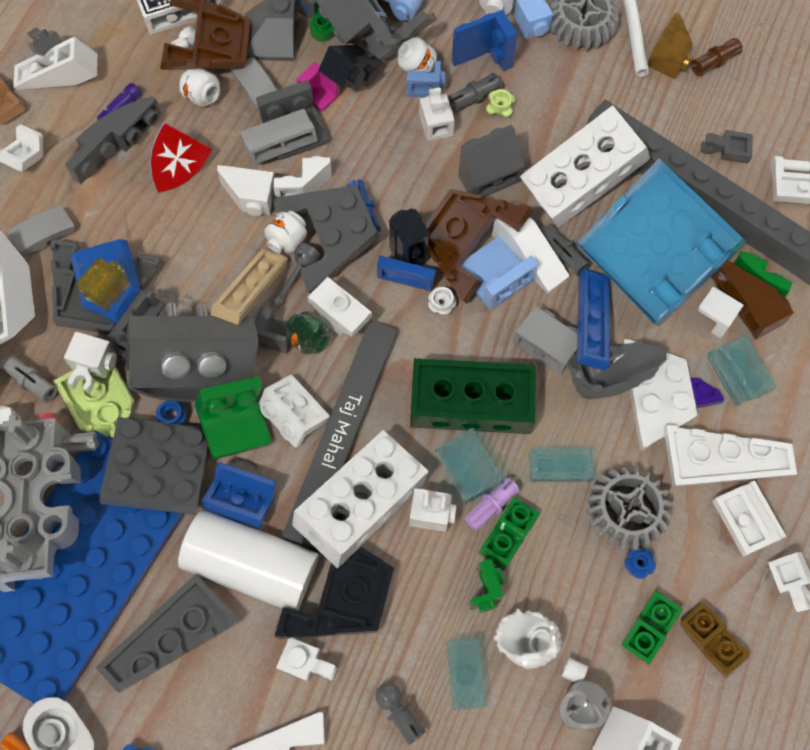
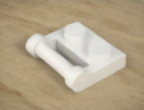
(788, 185)

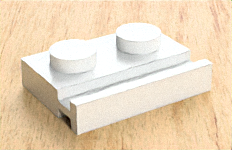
(749, 518)

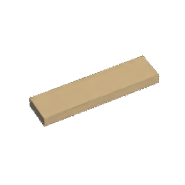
(249, 286)

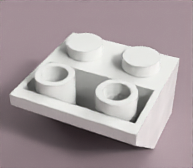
(632, 732)

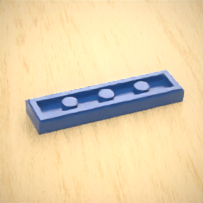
(593, 320)

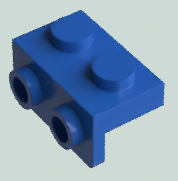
(240, 495)

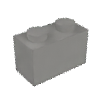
(547, 339)

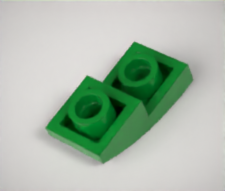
(756, 266)
(509, 533)
(651, 627)

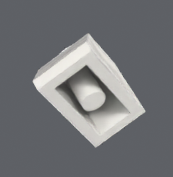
(248, 188)

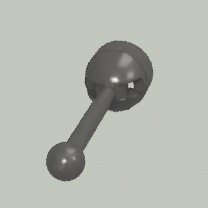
(304, 256)

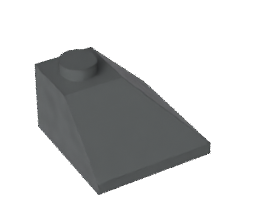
(272, 30)

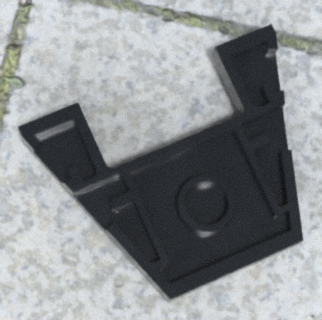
(349, 602)

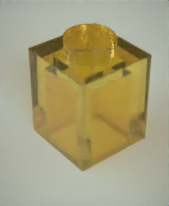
(103, 283)

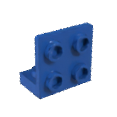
(485, 35)

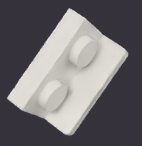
(292, 410)

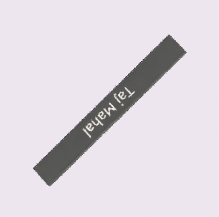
(346, 416)

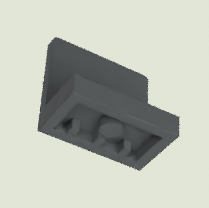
(288, 101)

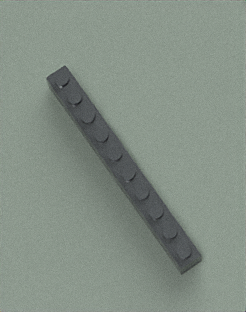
(752, 218)

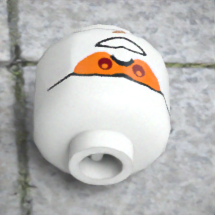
(417, 56)
(199, 87)
(285, 232)

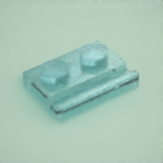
(741, 371)
(469, 466)

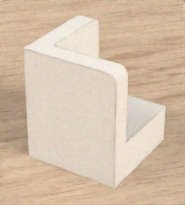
(721, 309)

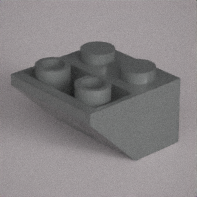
(491, 162)

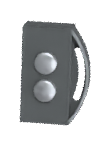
(182, 354)

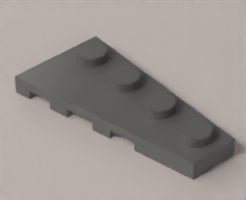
(169, 633)

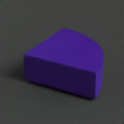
(705, 394)

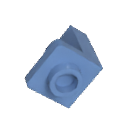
(420, 82)

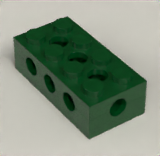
(478, 378)

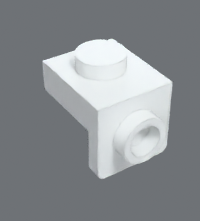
(23, 151)

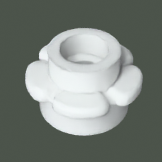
(438, 294)

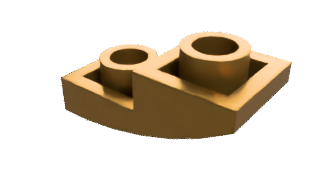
(713, 640)

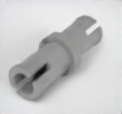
(40, 388)

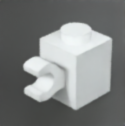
(436, 115)
(89, 357)
(431, 510)

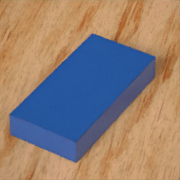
(405, 273)

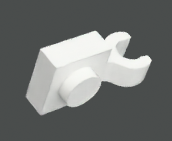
(793, 575)
(301, 660)

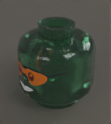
(307, 333)

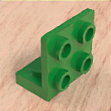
(232, 417)

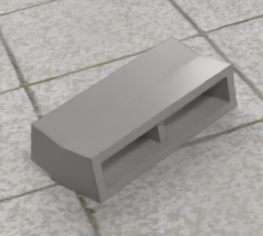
(278, 136)

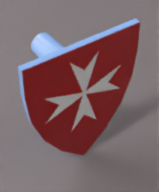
(175, 158)

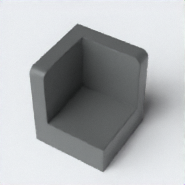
(271, 331)

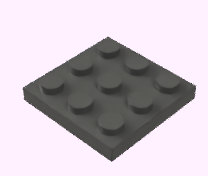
(155, 466)

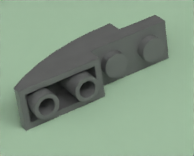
(117, 129)

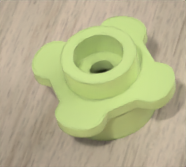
(503, 97)

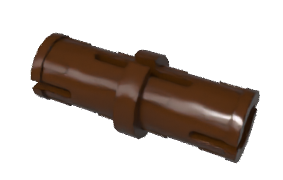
(716, 56)

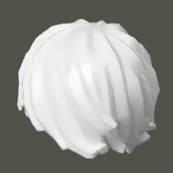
(528, 639)

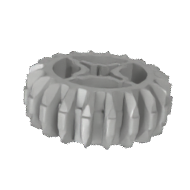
(595, 28)
(640, 513)

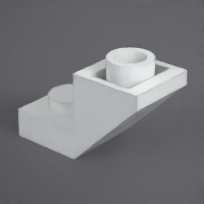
(315, 173)

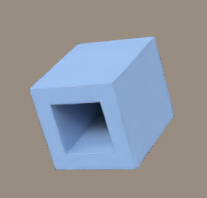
(533, 17)

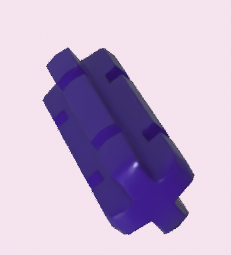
(131, 93)

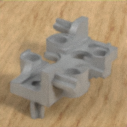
(47, 447)

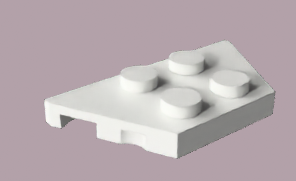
(663, 400)

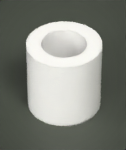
(574, 670)

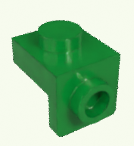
(491, 580)

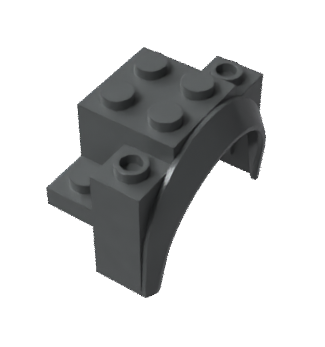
(365, 23)

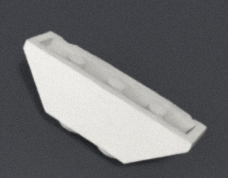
(15, 291)

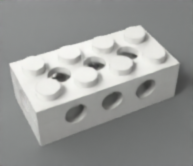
(584, 149)
(360, 517)

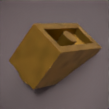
(672, 49)

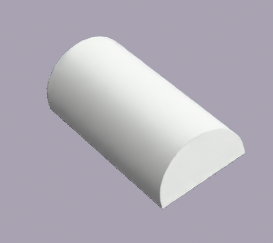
(247, 560)

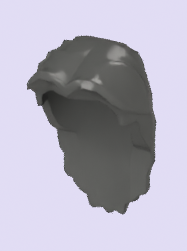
(627, 369)

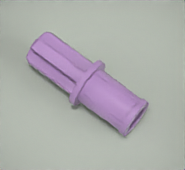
(491, 504)

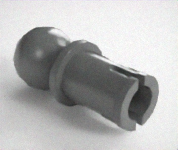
(389, 697)

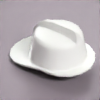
(55, 726)

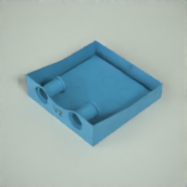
(660, 242)

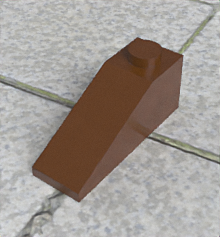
(762, 304)

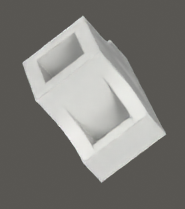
(339, 308)

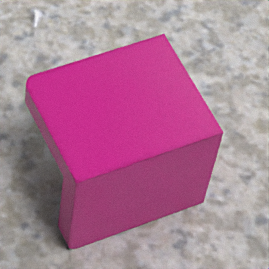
(323, 89)

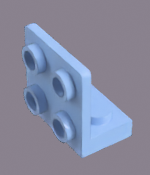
(499, 272)

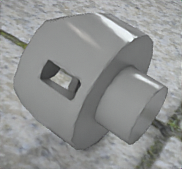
(588, 706)

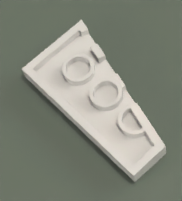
(716, 458)

